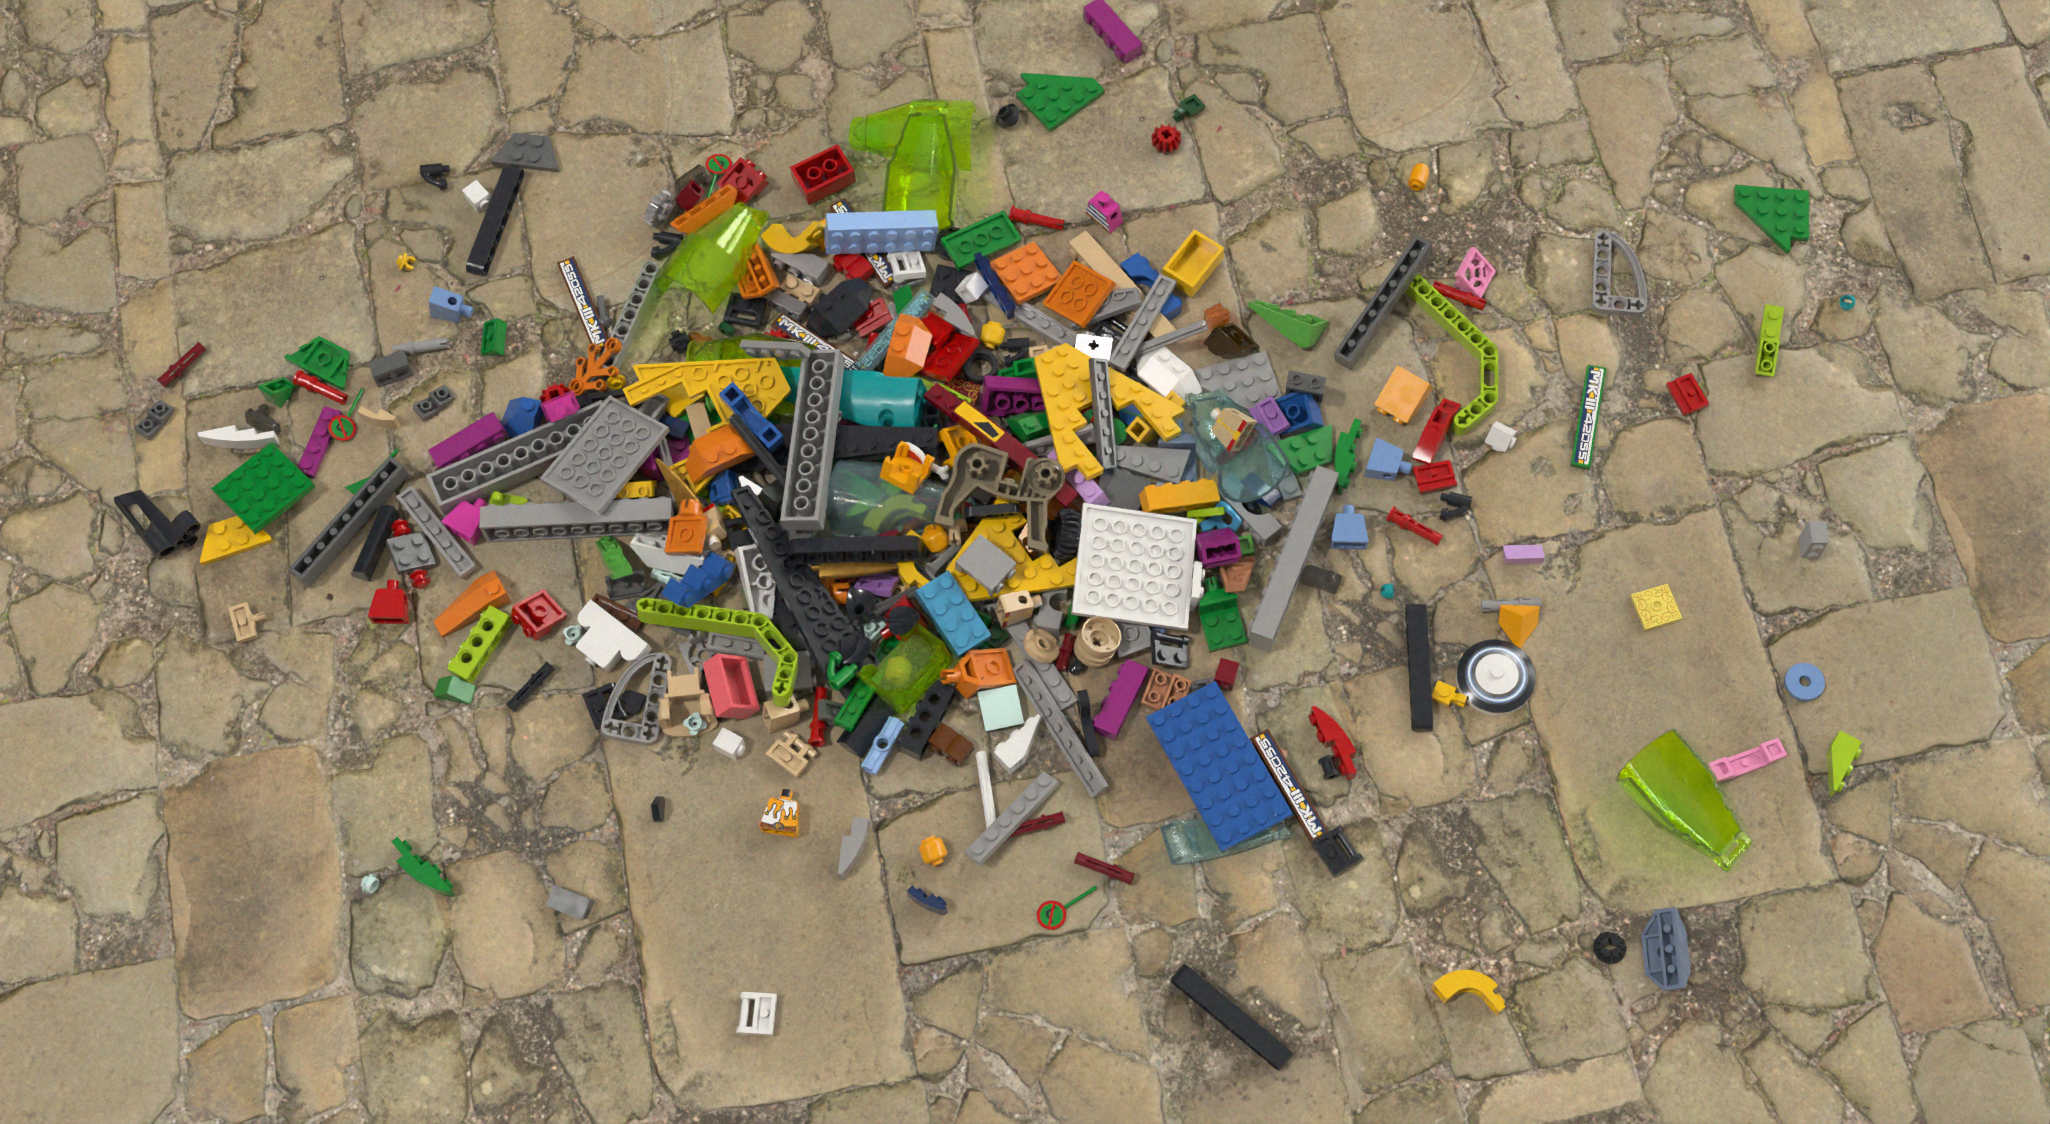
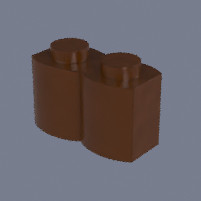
(951, 745)

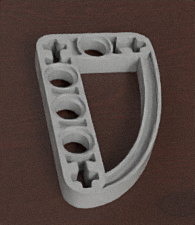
(1607, 299)
(653, 689)

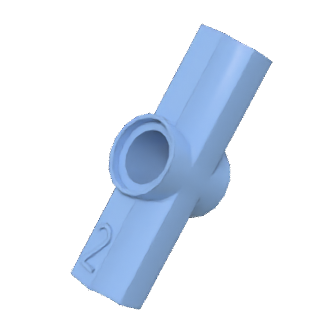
(888, 735)

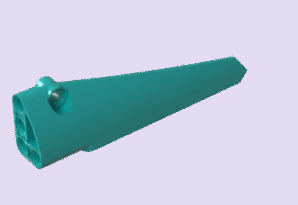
(873, 398)

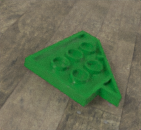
(1057, 97)
(1776, 211)

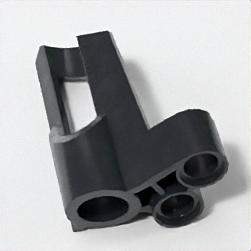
(162, 535)

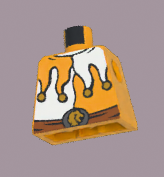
(781, 816)

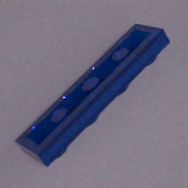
(992, 279)

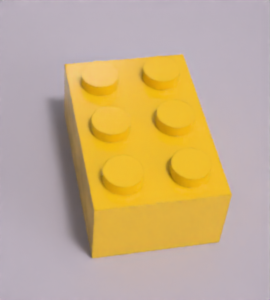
(1193, 262)

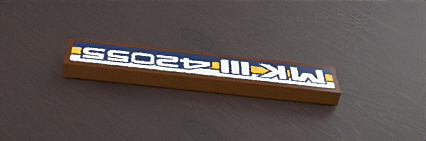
(881, 266)
(583, 302)
(800, 333)
(1289, 785)

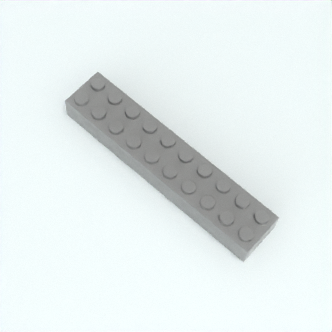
(813, 440)
(506, 462)
(574, 520)
(1292, 559)

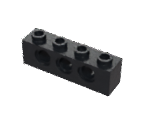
(917, 746)

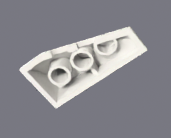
(756, 580)

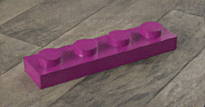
(317, 444)

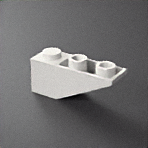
(1016, 748)

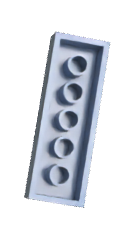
(880, 232)

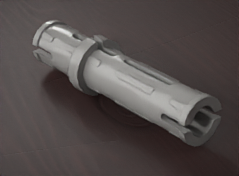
(422, 346)
(1494, 605)

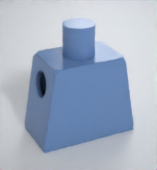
(448, 305)
(1386, 461)
(1349, 530)

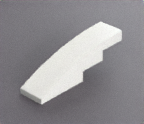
(233, 438)

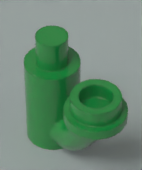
(838, 680)

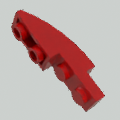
(1435, 431)
(1333, 735)

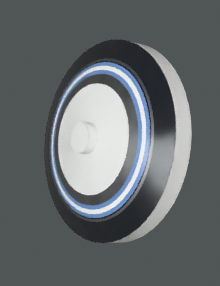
(1495, 677)

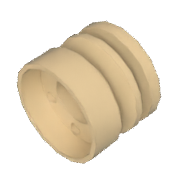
(1097, 641)

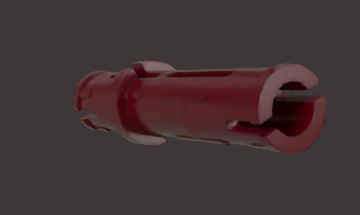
(198, 349)
(1058, 818)
(1112, 871)

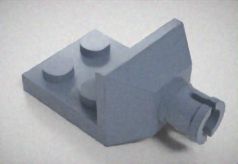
(1186, 442)

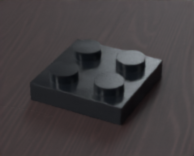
(946, 281)

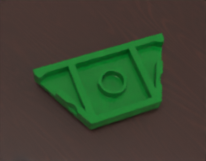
(323, 361)
(1309, 449)

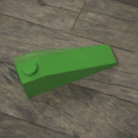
(1297, 328)

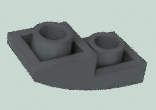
(436, 402)
(156, 419)

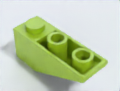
(1839, 758)

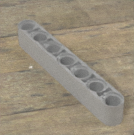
(633, 310)

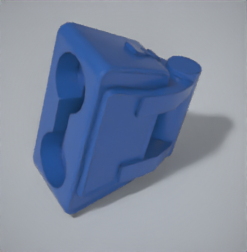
(723, 484)

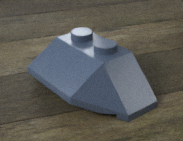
(1666, 950)

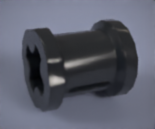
(1329, 768)

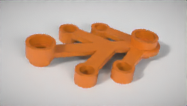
(580, 383)

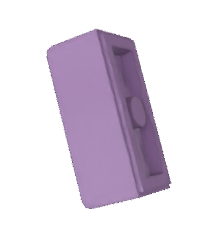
(1523, 554)

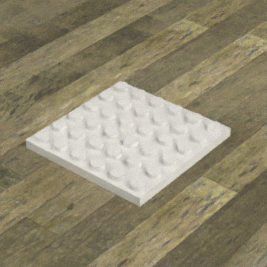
(1134, 567)

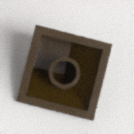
(1229, 340)

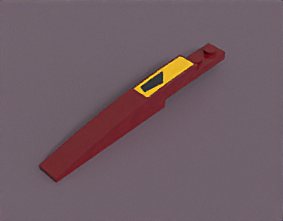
(989, 434)

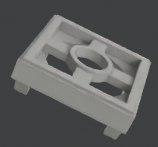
(927, 556)
(687, 646)

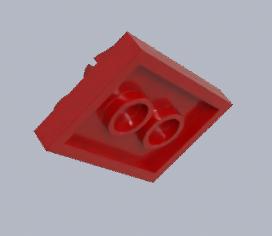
(949, 358)

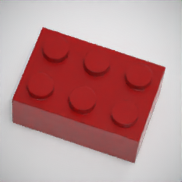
(823, 174)

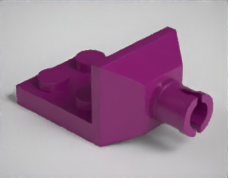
(678, 452)

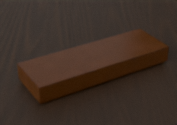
(622, 614)

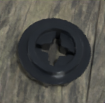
(1604, 954)

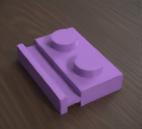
(1270, 415)
(878, 584)

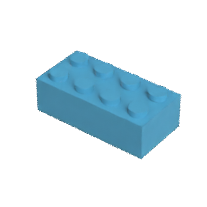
(952, 614)

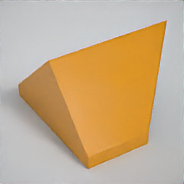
(1518, 621)

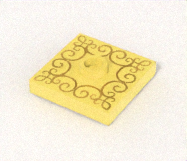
(1656, 607)

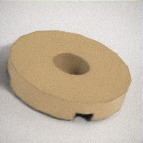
(1038, 653)

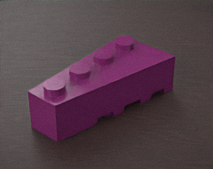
(1010, 395)

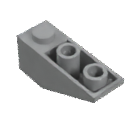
(805, 266)

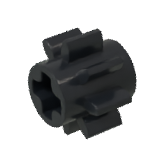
(679, 341)

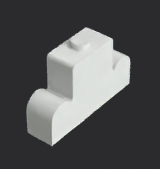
(608, 639)

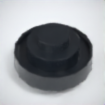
(1007, 115)

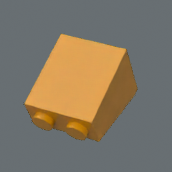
(1403, 395)

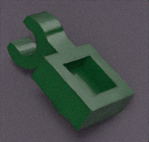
(1190, 106)
(997, 638)

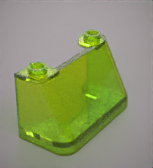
(908, 669)

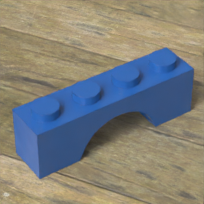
(1140, 272)
(764, 430)

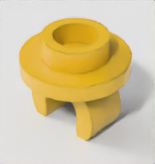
(402, 262)
(616, 383)

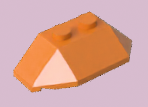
(705, 209)
(759, 276)
(907, 347)
(716, 453)

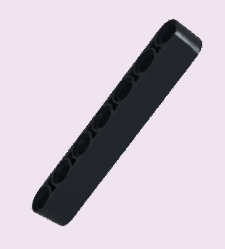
(495, 220)
(854, 549)
(1419, 667)
(1231, 1017)

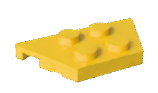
(229, 539)

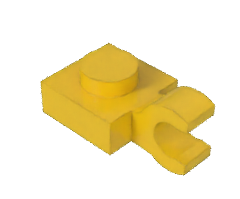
(1445, 694)

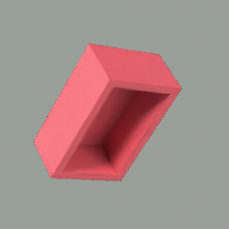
(731, 686)

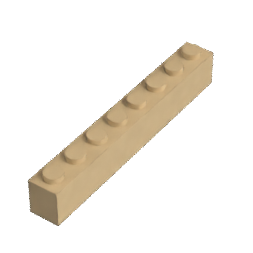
(1092, 255)

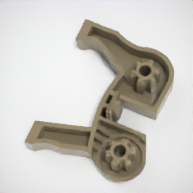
(983, 469)

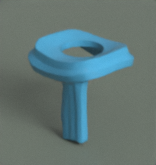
(1217, 520)

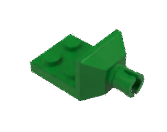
(1220, 618)

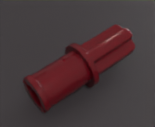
(1065, 652)

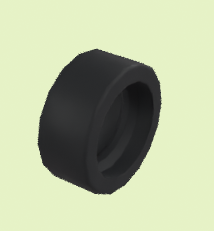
(980, 354)

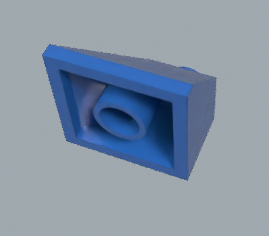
(1300, 412)
(522, 416)

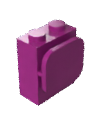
(1217, 547)

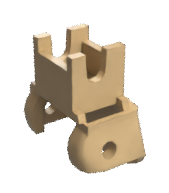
(686, 698)

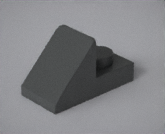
(828, 711)

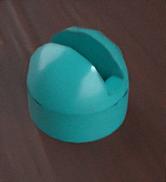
(1847, 305)
(1387, 591)

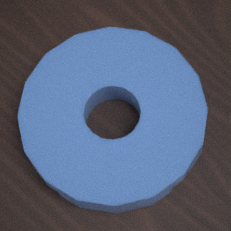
(1809, 672)

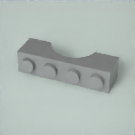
(1261, 527)

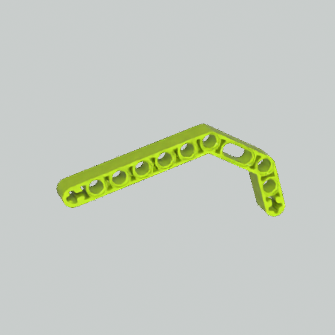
(1465, 338)
(731, 623)

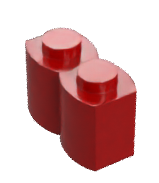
(853, 266)

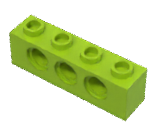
(469, 671)

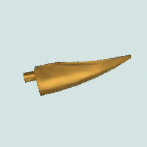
(677, 486)
(851, 570)

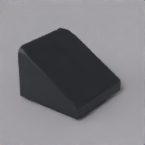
(1252, 507)

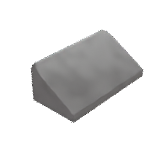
(789, 305)

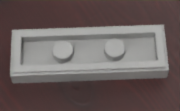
(735, 645)

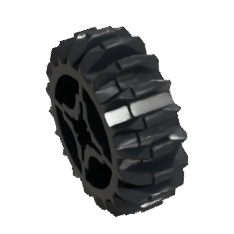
(1065, 534)

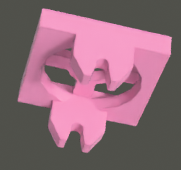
(1484, 267)

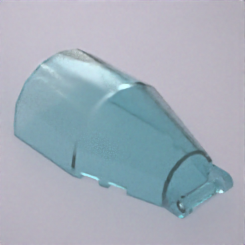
(1242, 473)
(869, 505)

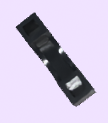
(930, 417)

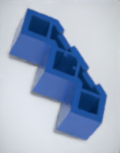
(699, 580)

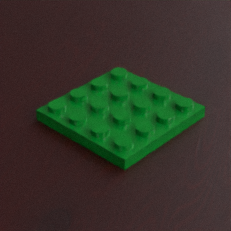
(263, 488)

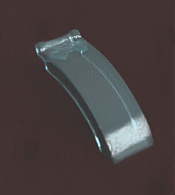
(1192, 842)

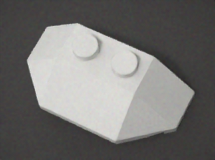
(1167, 372)
(651, 549)

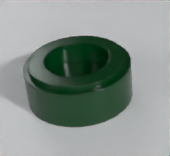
(726, 329)

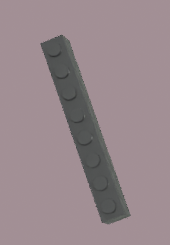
(1383, 302)
(348, 522)

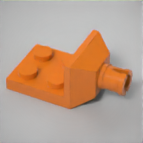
(980, 670)

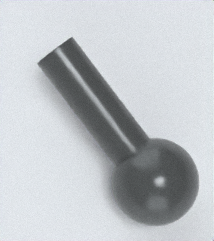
(915, 282)
(603, 319)

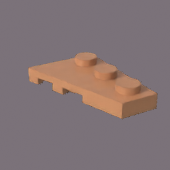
(1237, 574)

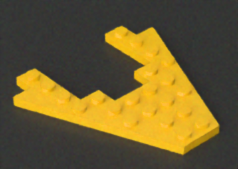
(756, 377)
(1067, 390)
(1030, 575)

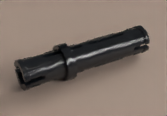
(533, 683)

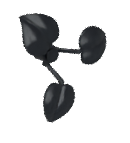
(859, 607)

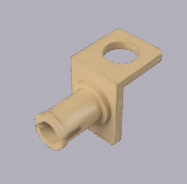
(960, 526)

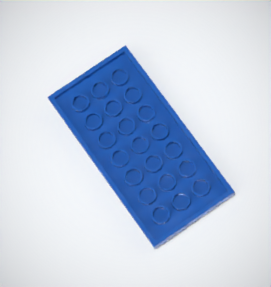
(1219, 767)

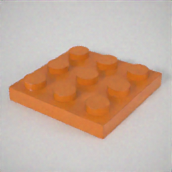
(1025, 273)
(1079, 294)

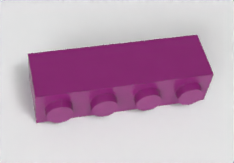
(1112, 30)
(469, 441)
(1120, 700)

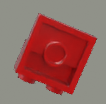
(745, 180)
(537, 614)

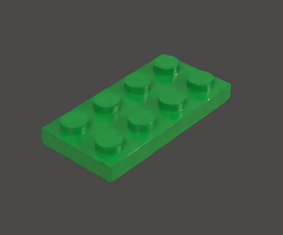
(986, 235)

